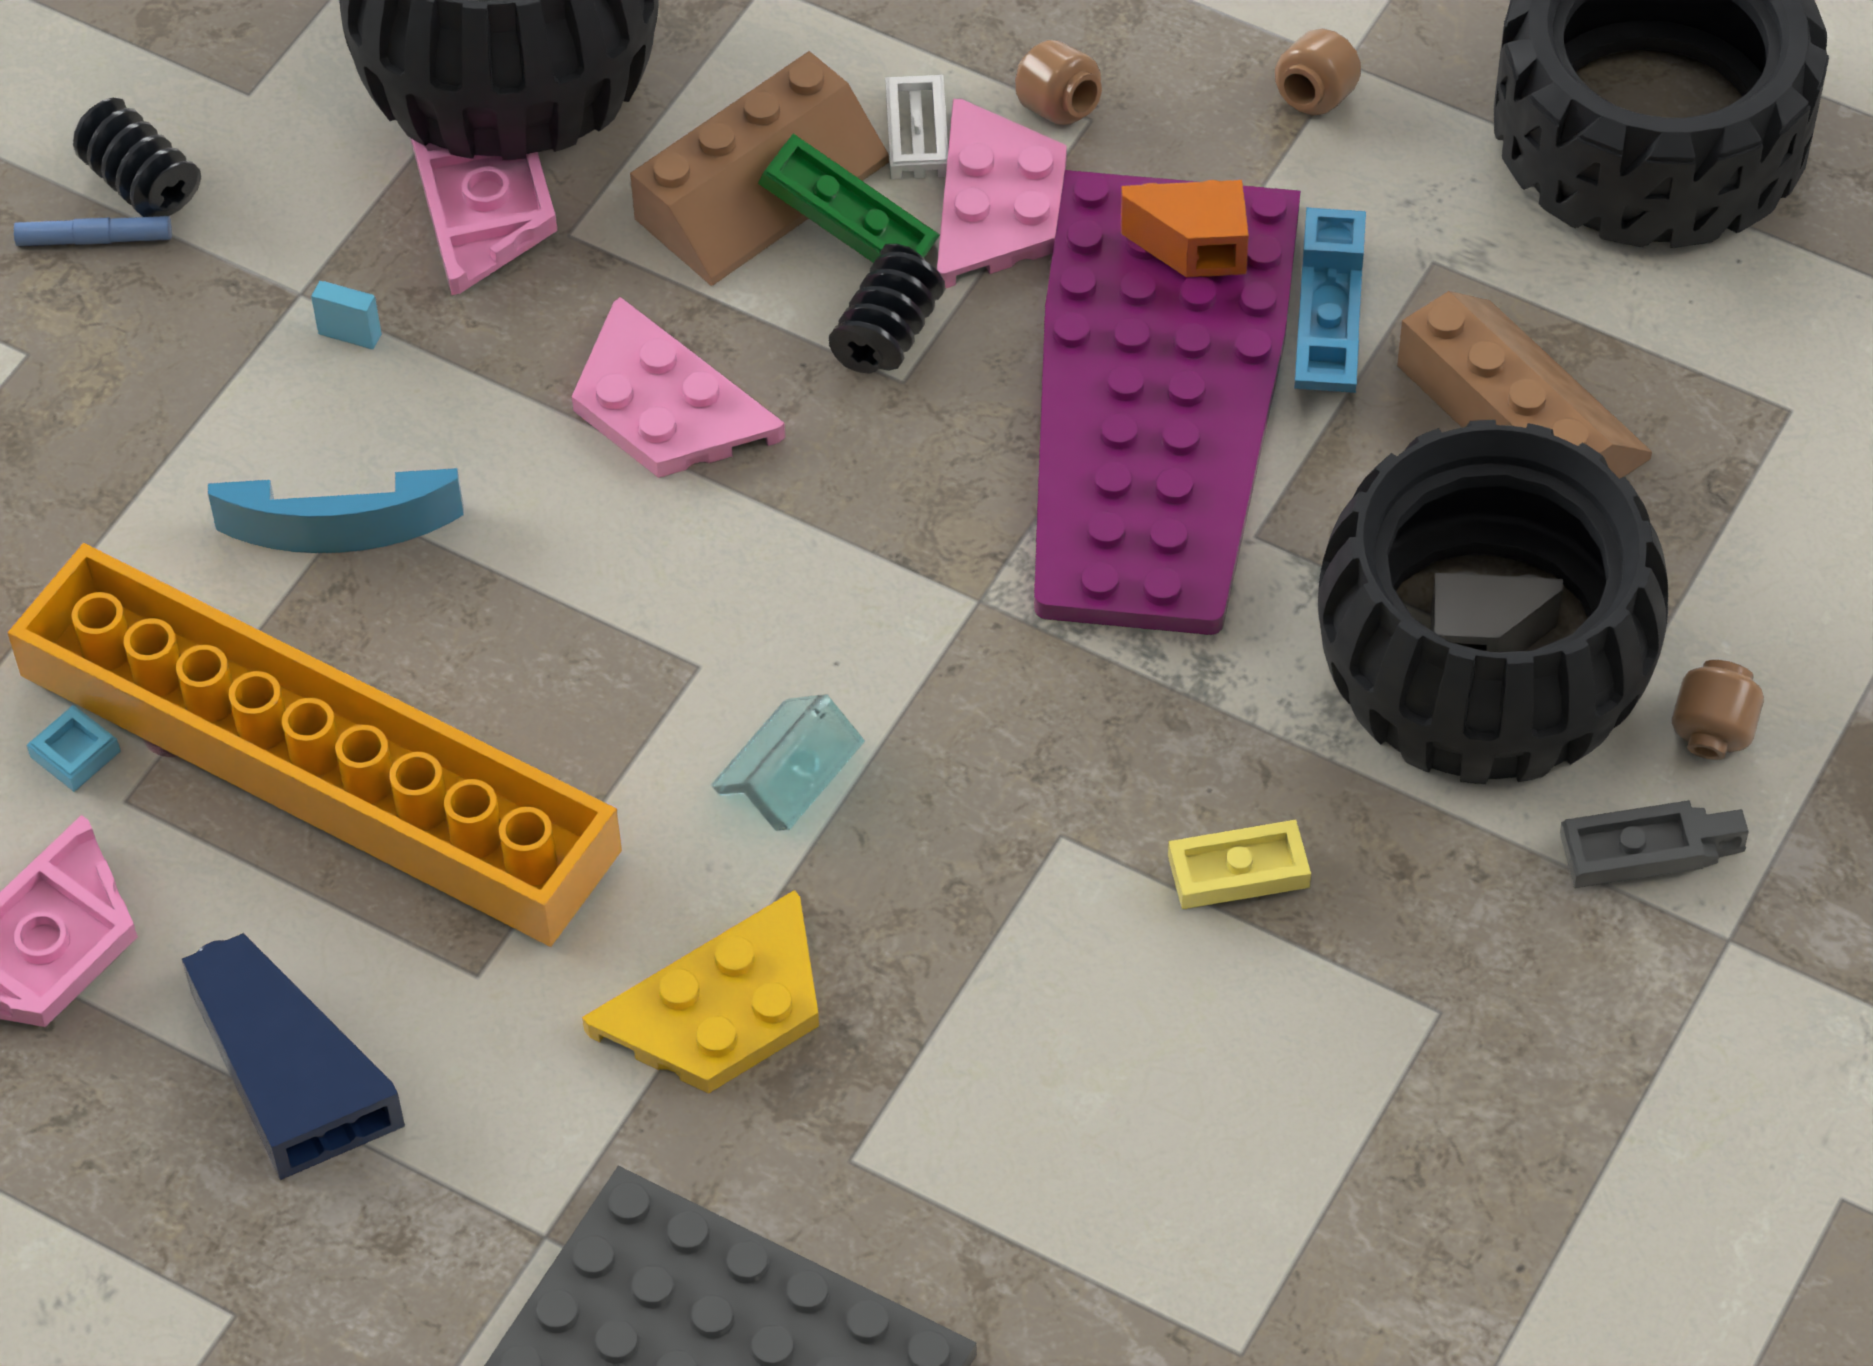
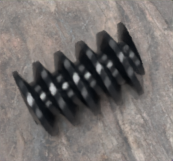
(135, 159)
(887, 311)

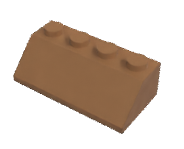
(705, 187)
(1490, 369)

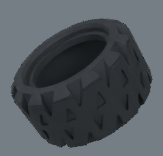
(1649, 174)

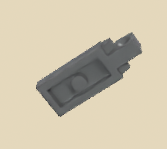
(1649, 842)

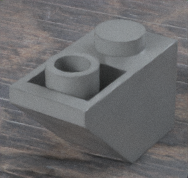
(1494, 610)

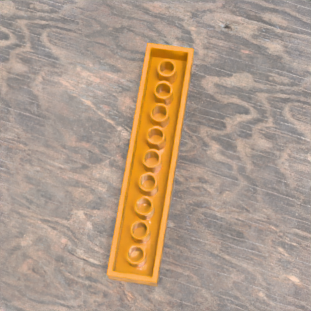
(318, 743)

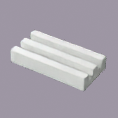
(918, 161)

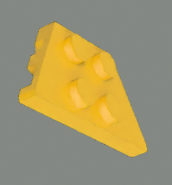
(721, 1002)

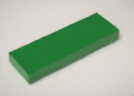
(842, 202)

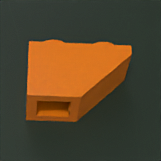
(1189, 225)

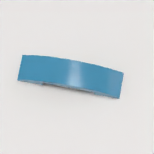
(1330, 300)
(341, 522)

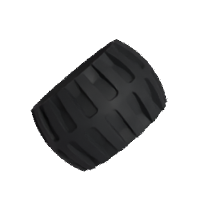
(500, 71)
(1515, 499)

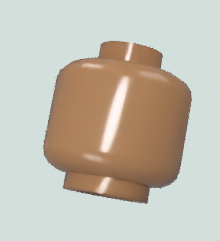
(1317, 71)
(1058, 82)
(1717, 709)

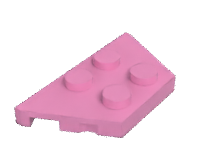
(997, 193)
(483, 210)
(664, 399)
(59, 927)

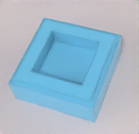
(346, 314)
(73, 748)

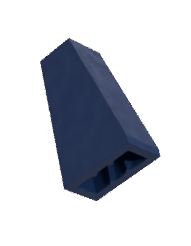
(290, 1063)

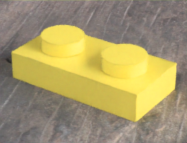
(1239, 864)

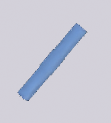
(92, 231)

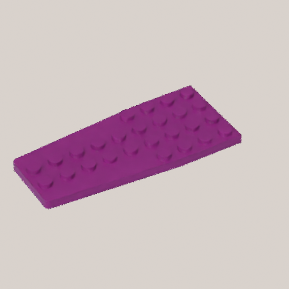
(1152, 413)

